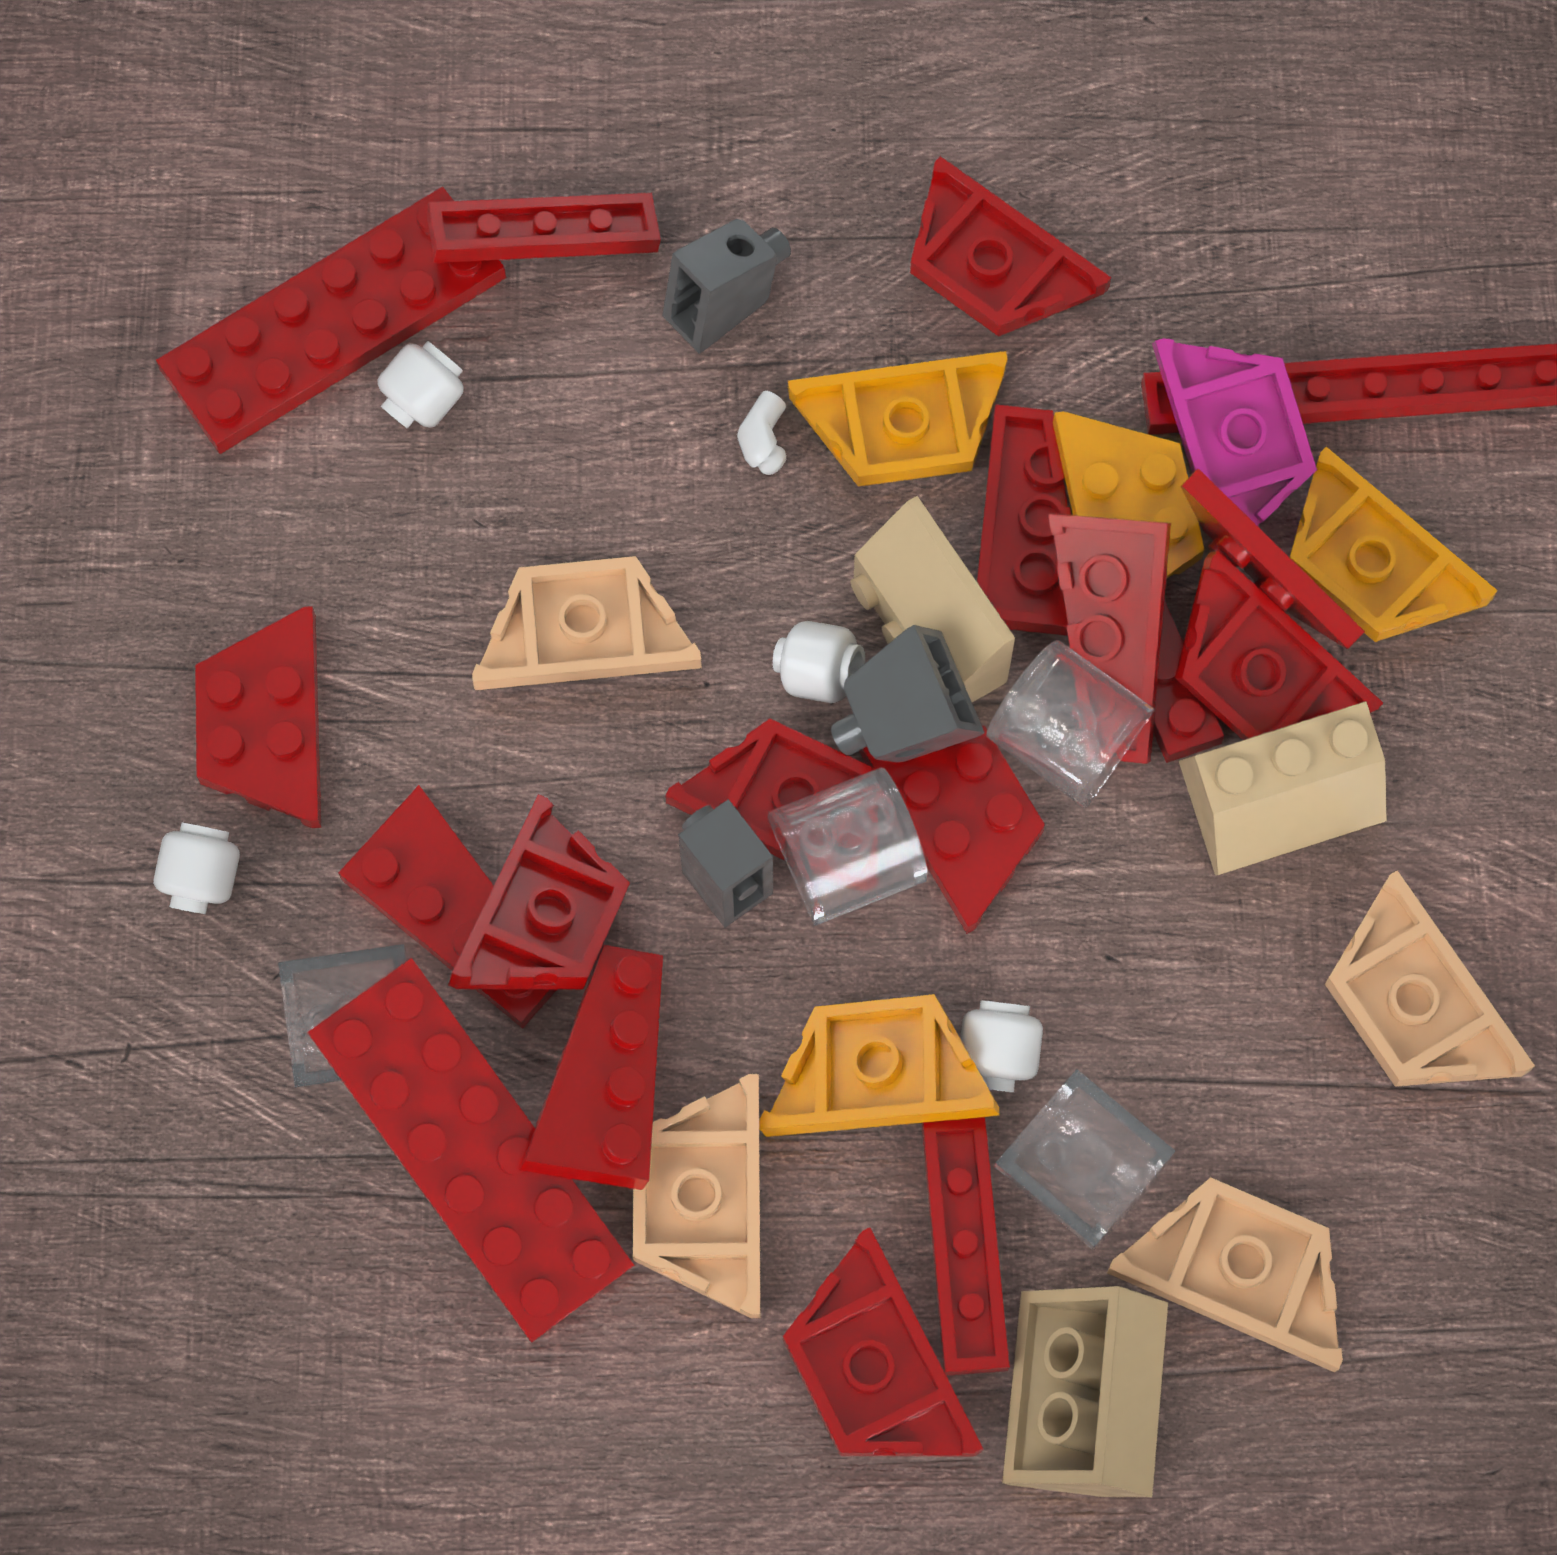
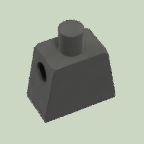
(721, 280)
(907, 701)

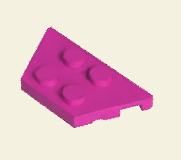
(1237, 423)

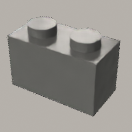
(725, 861)

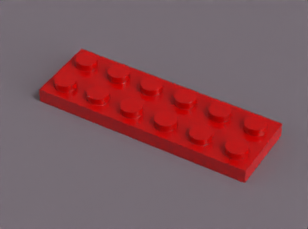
(321, 326)
(465, 1148)

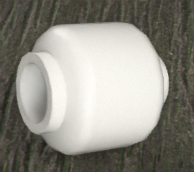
(420, 385)
(817, 660)
(196, 867)
(1003, 1043)

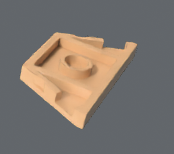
(582, 626)
(1419, 1000)
(703, 1199)
(1243, 1268)

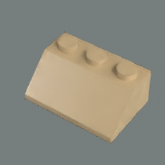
(920, 580)
(1288, 788)
(1086, 1392)

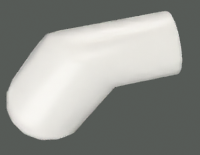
(757, 437)

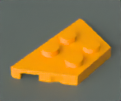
(903, 417)
(1128, 477)
(1377, 557)
(878, 1069)

